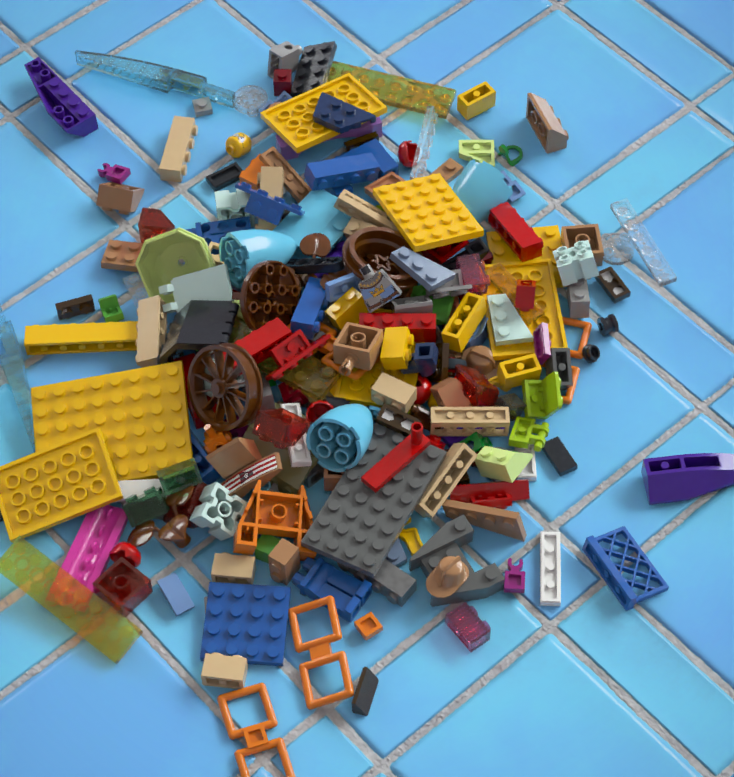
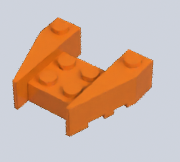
(276, 516)

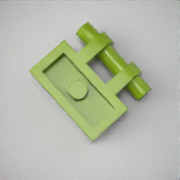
(522, 433)

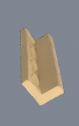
(362, 210)
(469, 419)

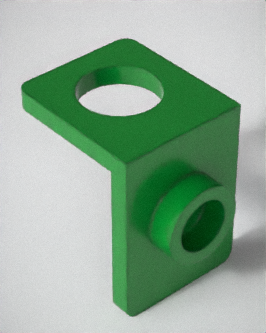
(479, 441)

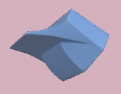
(479, 335)

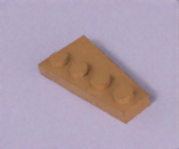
(493, 519)

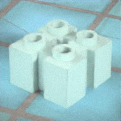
(232, 205)
(575, 262)
(218, 511)

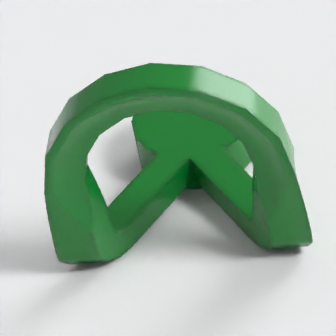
(505, 151)

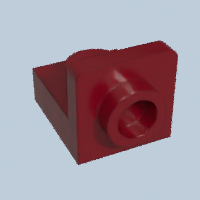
(292, 395)

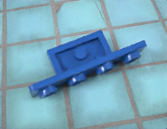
(267, 207)

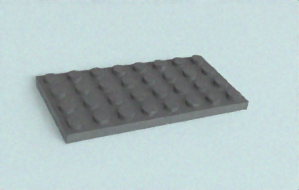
(363, 525)

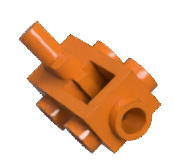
(215, 439)

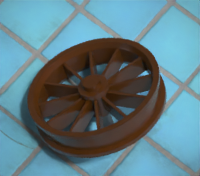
(225, 386)

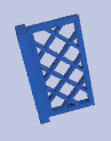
(611, 571)

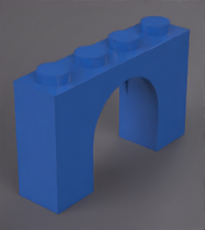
(383, 158)

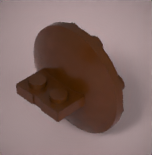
(267, 294)

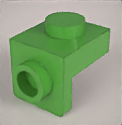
(110, 309)

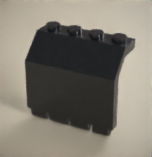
(199, 326)

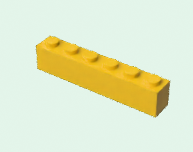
(80, 338)

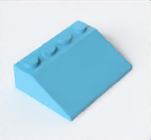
(318, 218)

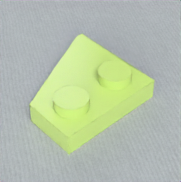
(478, 150)

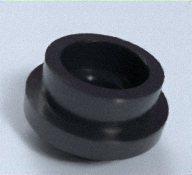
(591, 353)

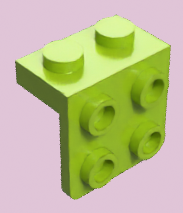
(542, 396)

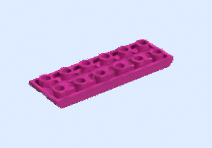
(93, 542)

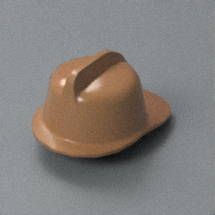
(482, 359)
(447, 577)

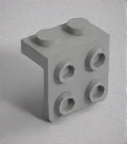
(454, 287)

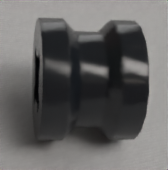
(608, 324)

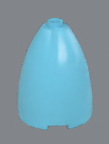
(481, 189)
(246, 248)
(340, 435)

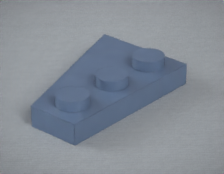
(423, 270)

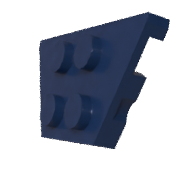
(339, 115)

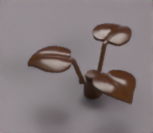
(316, 245)
(172, 531)

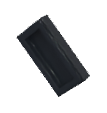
(224, 177)
(559, 456)

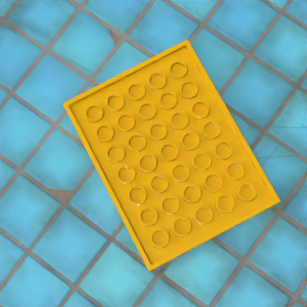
(136, 409)

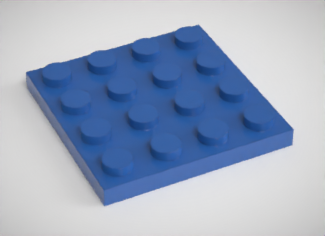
(247, 622)

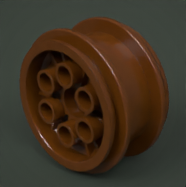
(374, 248)

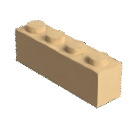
(178, 149)
(272, 181)
(151, 330)
(447, 477)

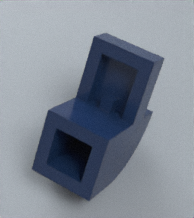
(423, 360)

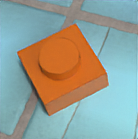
(368, 626)

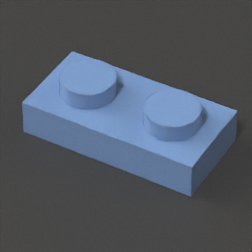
(338, 287)

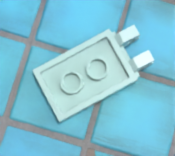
(206, 284)

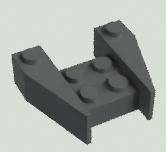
(447, 543)

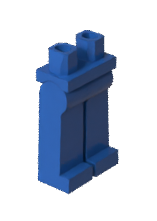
(216, 230)
(326, 580)

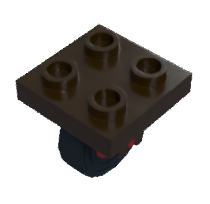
(445, 364)

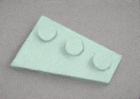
(506, 322)

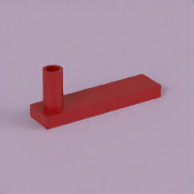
(397, 458)

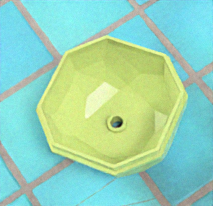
(160, 258)

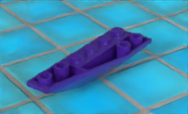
(61, 101)
(686, 476)

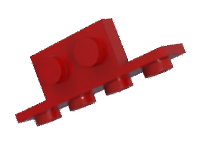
(292, 350)
(492, 494)

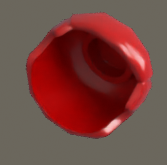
(406, 153)
(423, 390)
(317, 409)
(127, 551)

